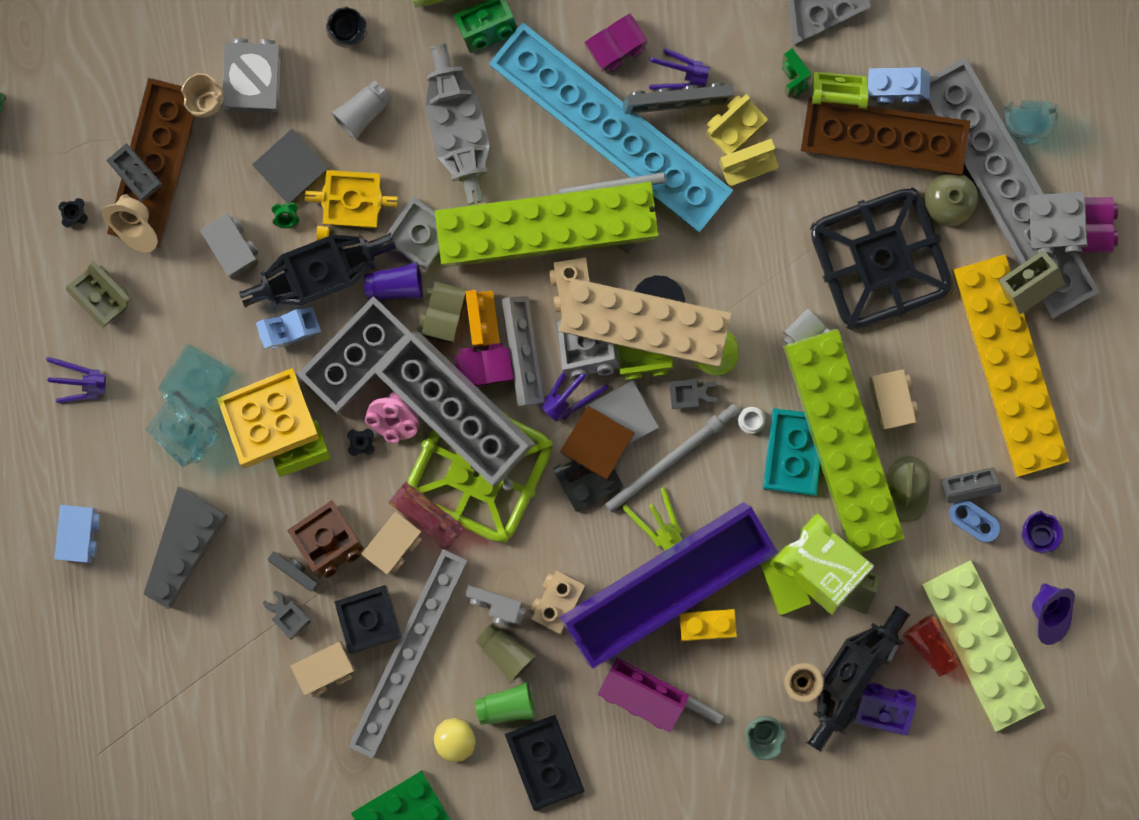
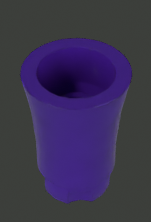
(395, 283)

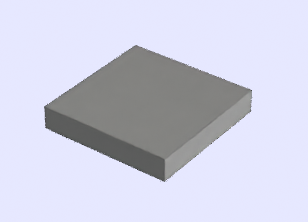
(416, 234)
(628, 409)

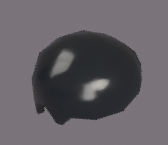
(346, 27)

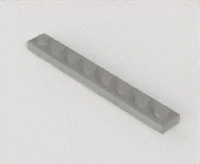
(407, 653)

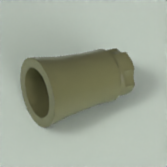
(505, 652)

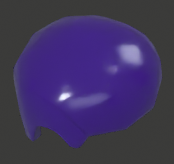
(1042, 533)

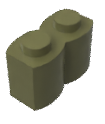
(443, 313)

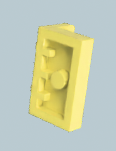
(736, 124)
(749, 163)

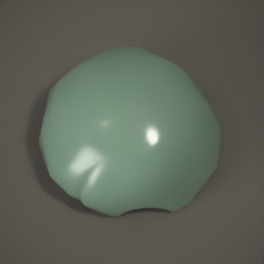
(764, 737)

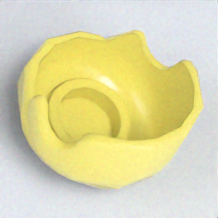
(454, 740)

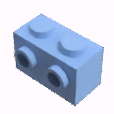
(899, 85)
(76, 533)

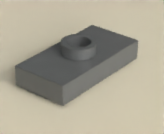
(134, 172)
(971, 485)
(294, 570)

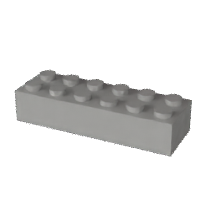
(455, 408)

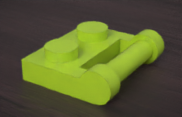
(840, 89)

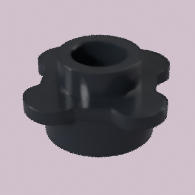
(66, 208)
(366, 447)

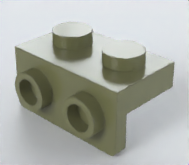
(99, 294)

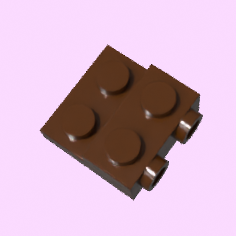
(326, 540)

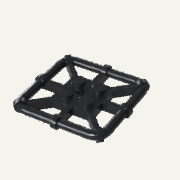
(873, 274)

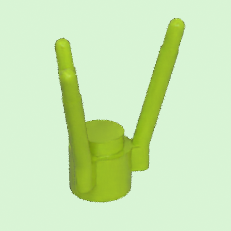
(667, 534)

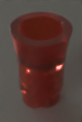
(933, 645)

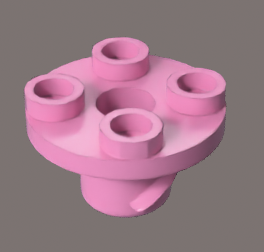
(392, 418)

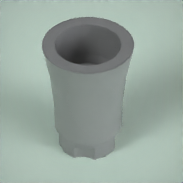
(361, 109)

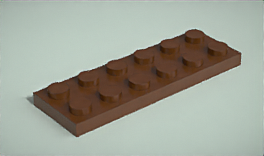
(886, 136)
(161, 143)

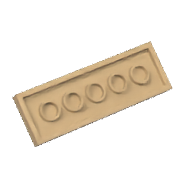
(645, 322)

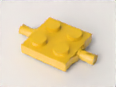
(351, 199)

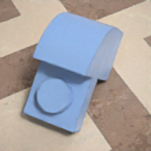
(288, 328)

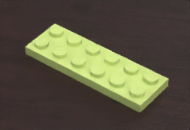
(983, 646)

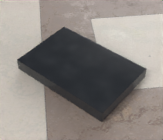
(544, 762)

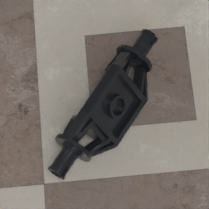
(317, 269)
(851, 673)

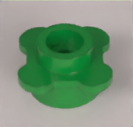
(285, 221)

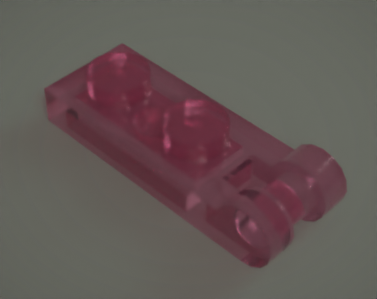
(426, 515)

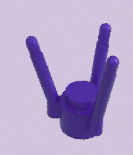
(695, 72)
(93, 384)
(557, 405)

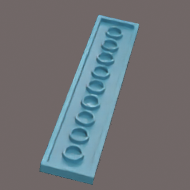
(601, 123)

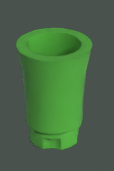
(506, 705)

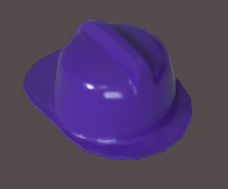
(1054, 612)

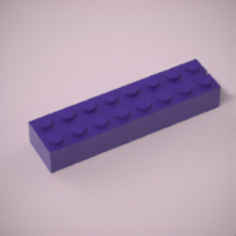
(668, 584)

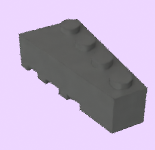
(184, 541)

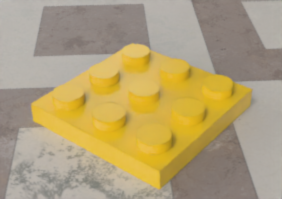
(267, 418)

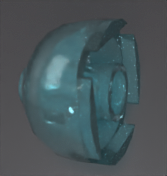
(1031, 120)

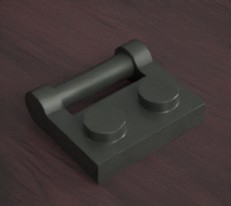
(587, 488)

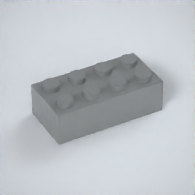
(354, 355)

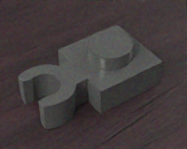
(686, 394)
(288, 617)

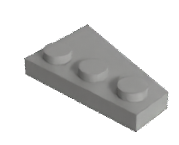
(814, 16)

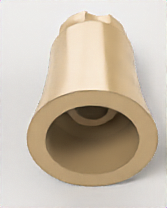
(814, 682)

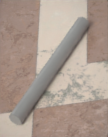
(658, 178)

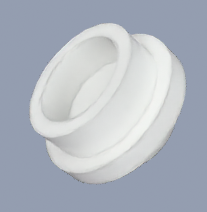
(751, 420)

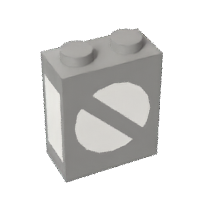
(251, 76)

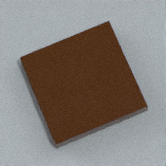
(597, 442)

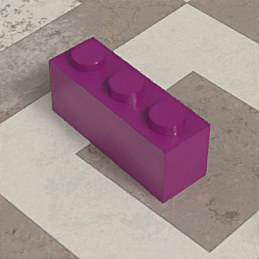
(643, 695)

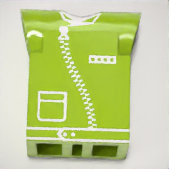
(823, 564)

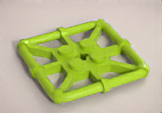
(462, 478)

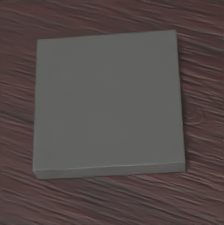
(290, 166)

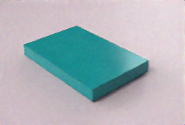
(791, 455)

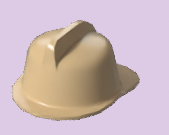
(130, 222)

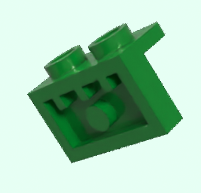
(485, 24)
(795, 68)

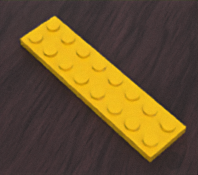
(1010, 368)

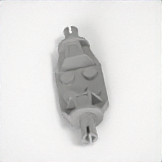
(457, 124)

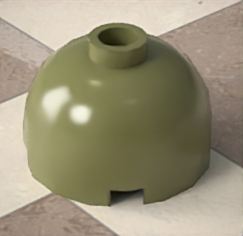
(951, 199)

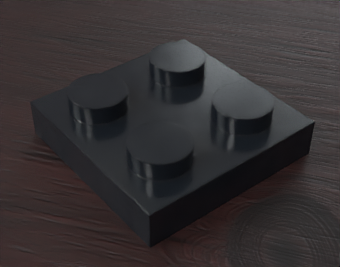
(368, 619)

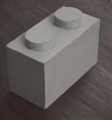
(229, 245)

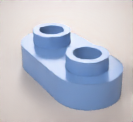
(973, 521)

